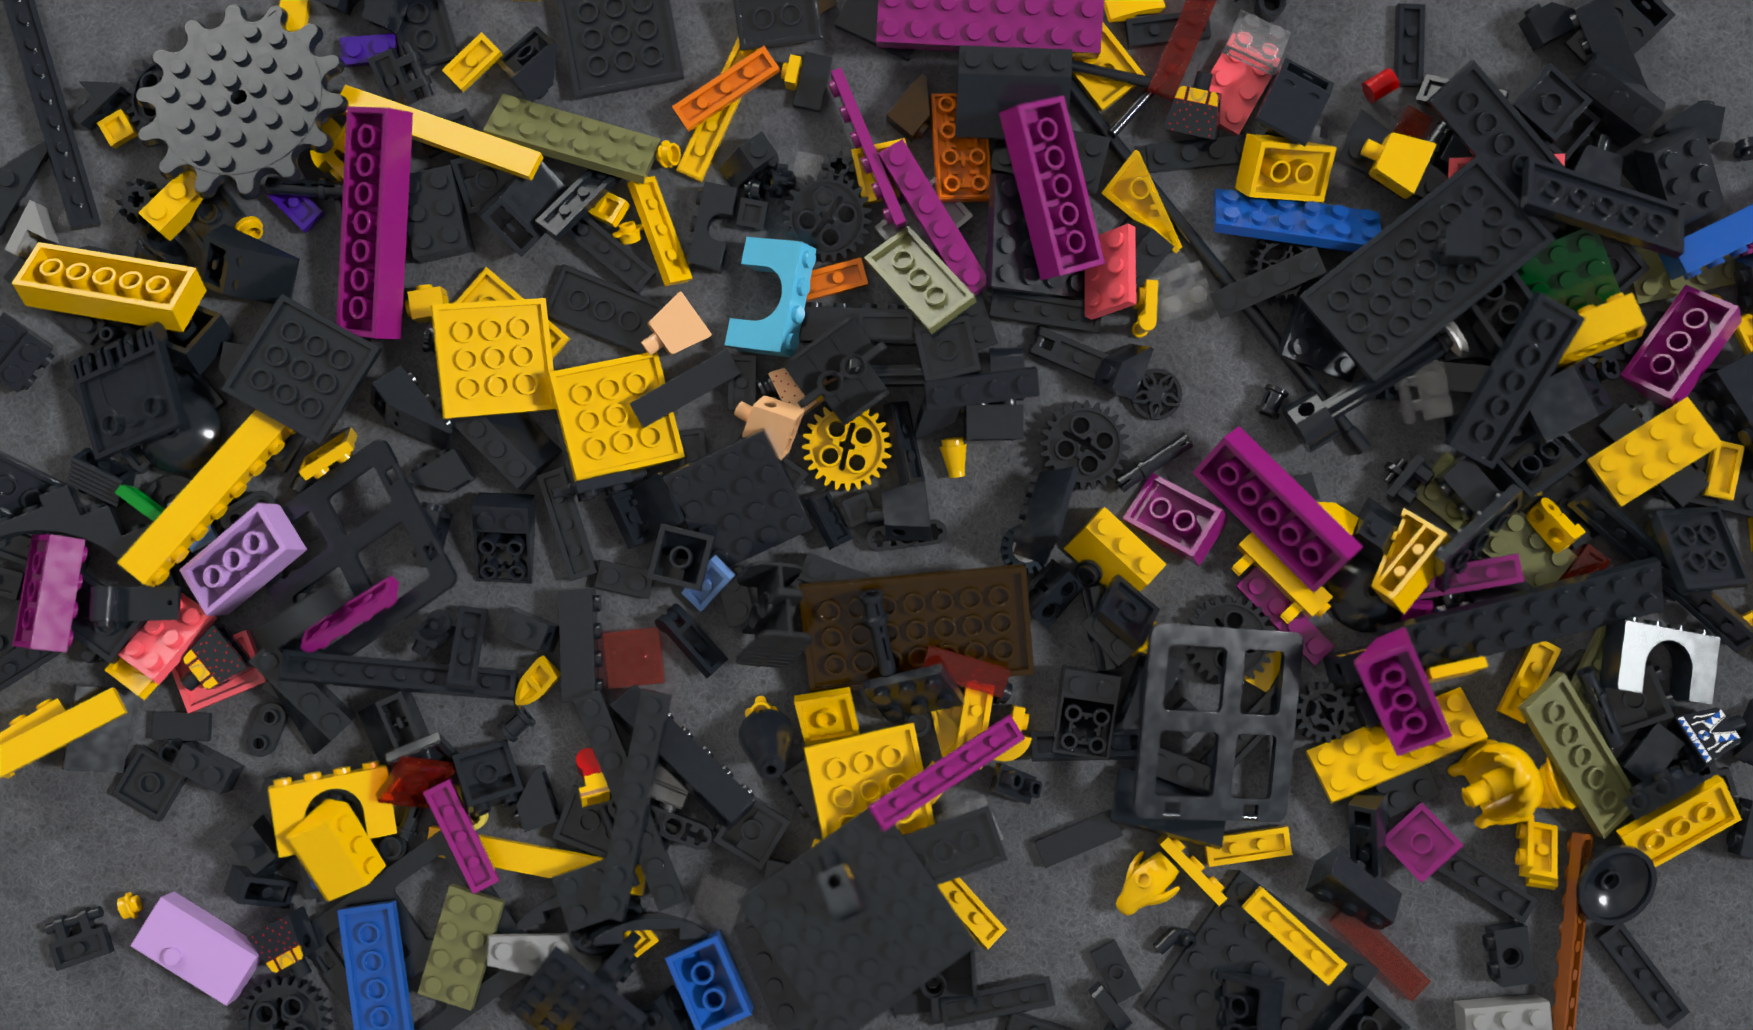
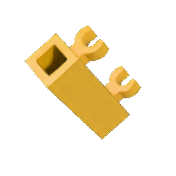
(1303, 599)

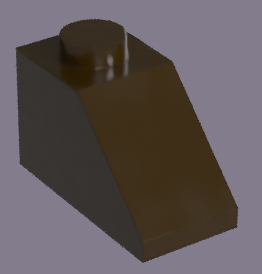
(912, 112)

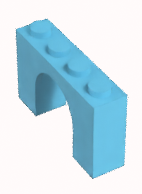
(779, 331)

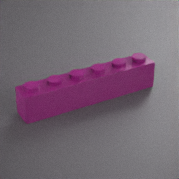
(932, 216)

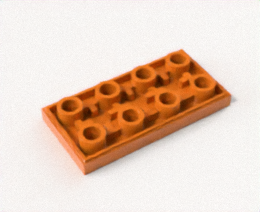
(959, 163)

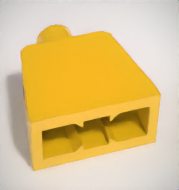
(1398, 162)

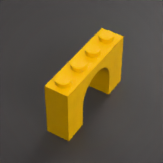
(291, 799)

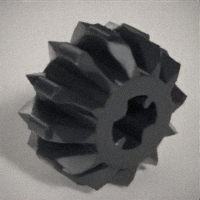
(132, 197)

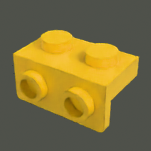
(1537, 850)

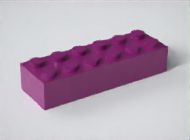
(1052, 187)
(1276, 509)

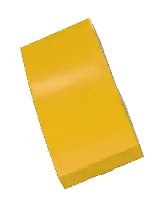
(1125, 9)

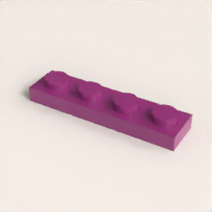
(1481, 575)
(1265, 594)
(351, 614)
(461, 836)

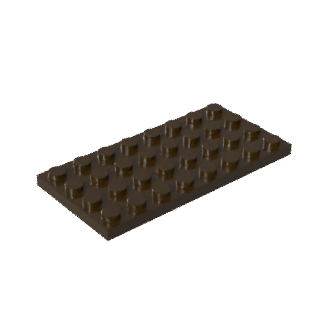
(960, 611)

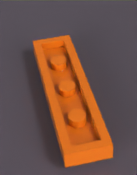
(726, 88)

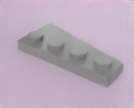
(527, 951)

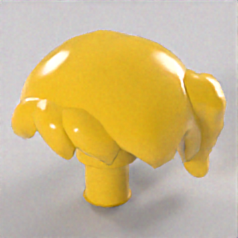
(1500, 782)

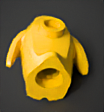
(1147, 883)

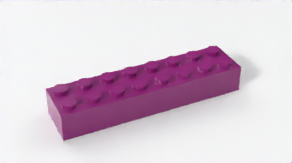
(997, 23)
(374, 221)

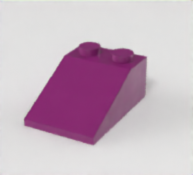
(1176, 519)

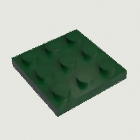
(1572, 271)

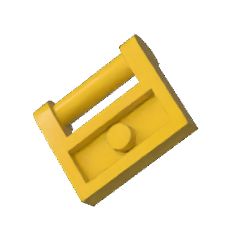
(1147, 308)

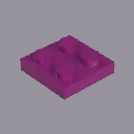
(1422, 842)

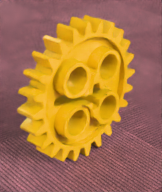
(871, 452)

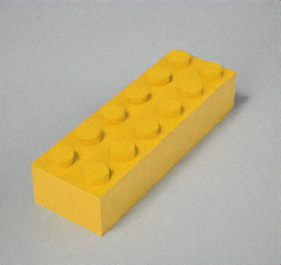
(109, 286)

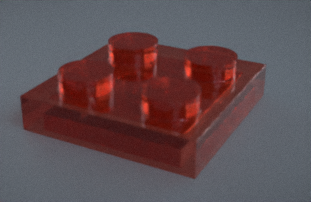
(634, 657)
(411, 778)

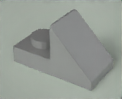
(32, 224)

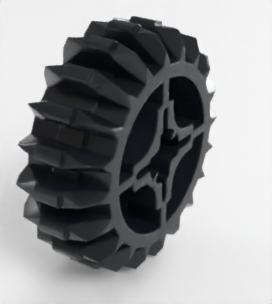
(1258, 264)

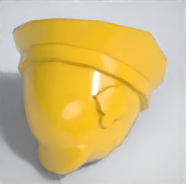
(1554, 790)

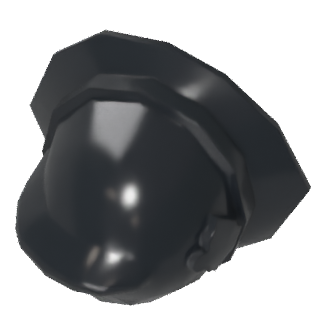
(156, 247)

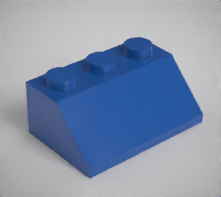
(710, 983)

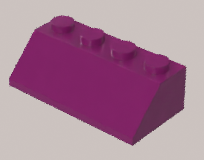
(1681, 346)
(50, 592)
(1401, 693)

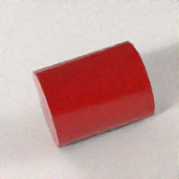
(1380, 85)

